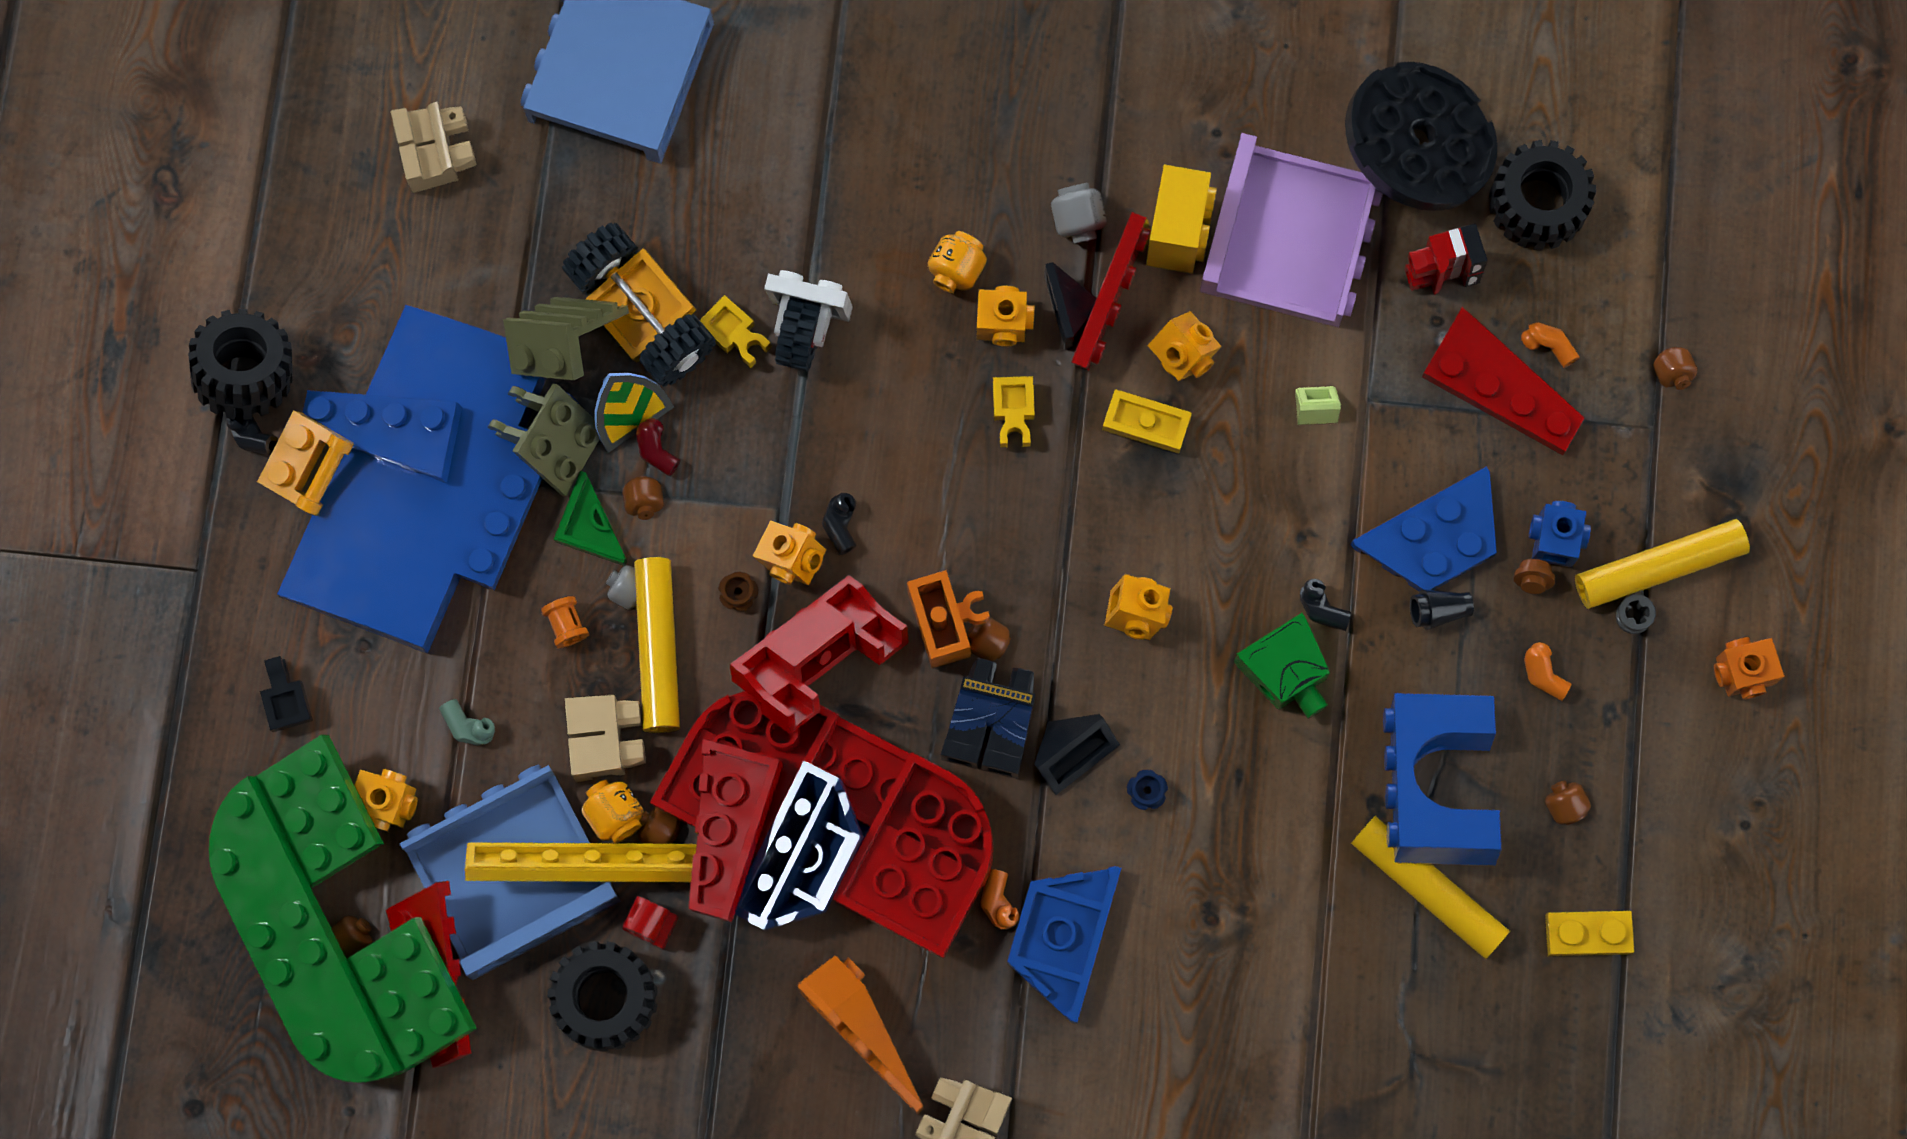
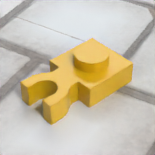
(732, 328)
(1013, 403)

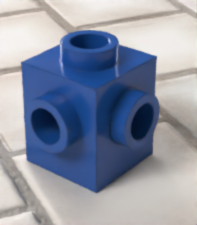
(1559, 533)

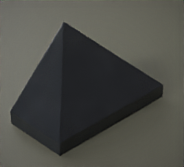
(1070, 304)
(1072, 749)

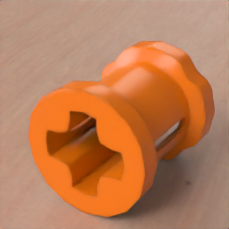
(565, 621)

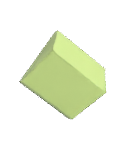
(1317, 405)

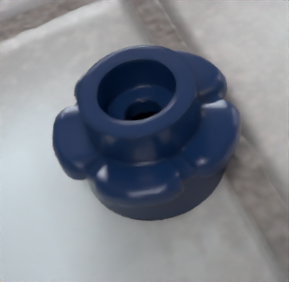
(1150, 779)

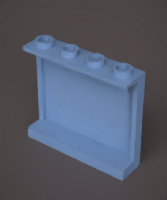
(619, 69)
(506, 917)

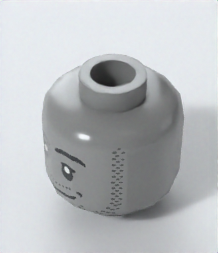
(1079, 212)

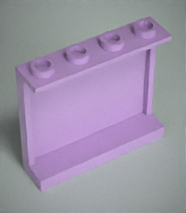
(1290, 234)

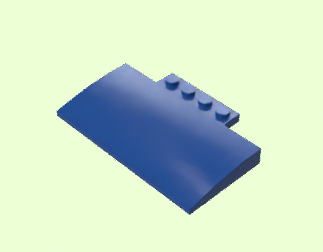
(399, 539)

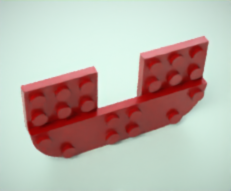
(927, 827)

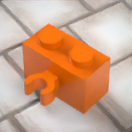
(942, 618)

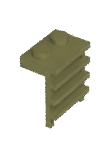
(547, 339)

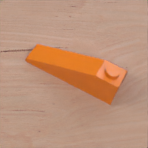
(846, 1005)

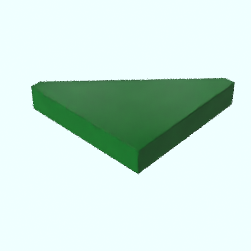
(586, 525)

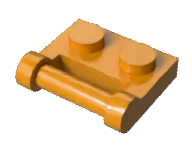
(296, 457)

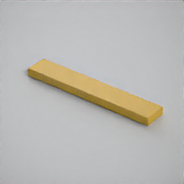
(579, 862)

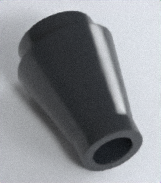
(1437, 608)

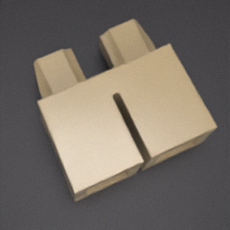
(426, 146)
(596, 736)
(968, 1104)

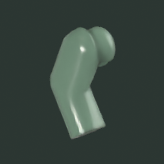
(466, 729)

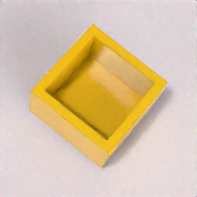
(1177, 226)

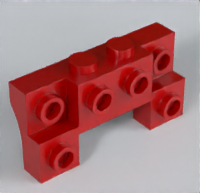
(812, 644)

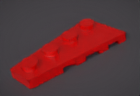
(1117, 278)
(1495, 380)
(732, 812)
(431, 907)

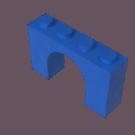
(1419, 826)

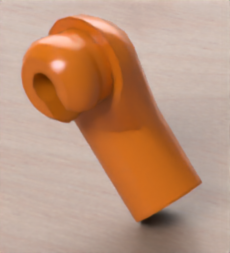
(1553, 338)

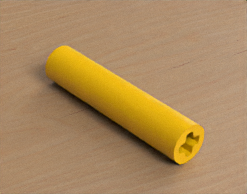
(1662, 563)
(657, 645)
(1433, 891)

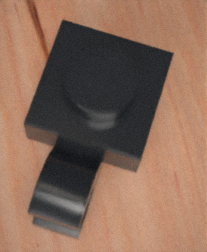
(286, 700)

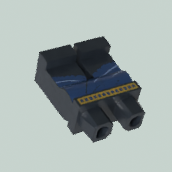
(994, 707)

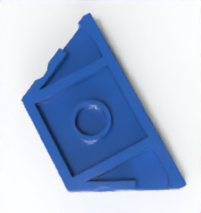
(1437, 536)
(1062, 935)

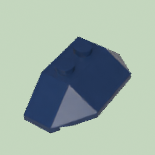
(802, 853)

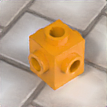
(1003, 315)
(1185, 346)
(790, 552)
(1138, 607)
(387, 798)

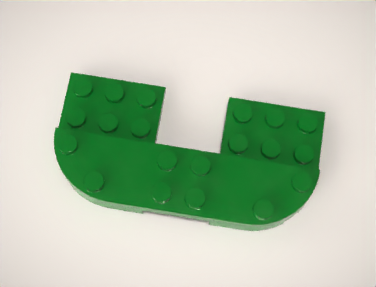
(266, 853)

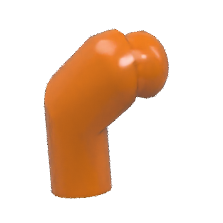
(1541, 674)
(995, 903)

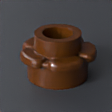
(738, 580)

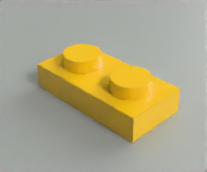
(1146, 421)
(1589, 933)

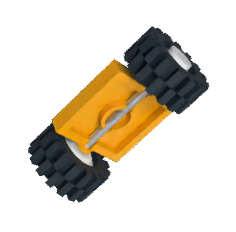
(660, 317)

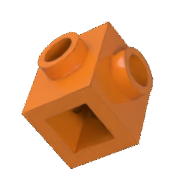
(1748, 667)

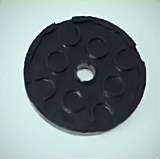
(1388, 152)

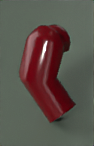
(650, 447)

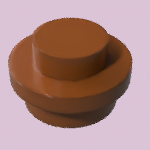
(1534, 576)

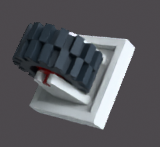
(804, 315)

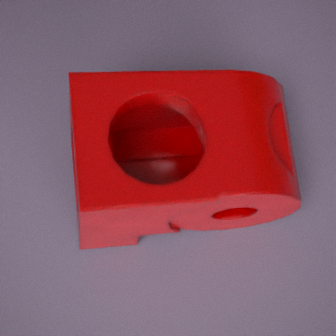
(650, 922)

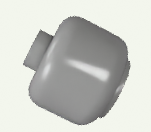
(623, 587)

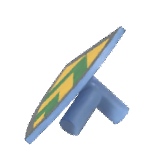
(624, 404)

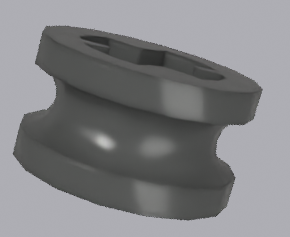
(1629, 624)

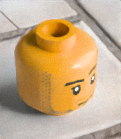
(957, 262)
(612, 811)

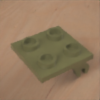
(556, 440)

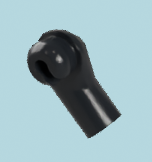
(249, 436)
(836, 521)
(1319, 608)

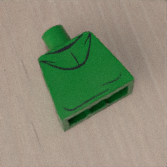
(1287, 666)

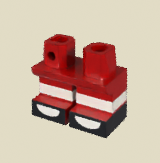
(1447, 257)

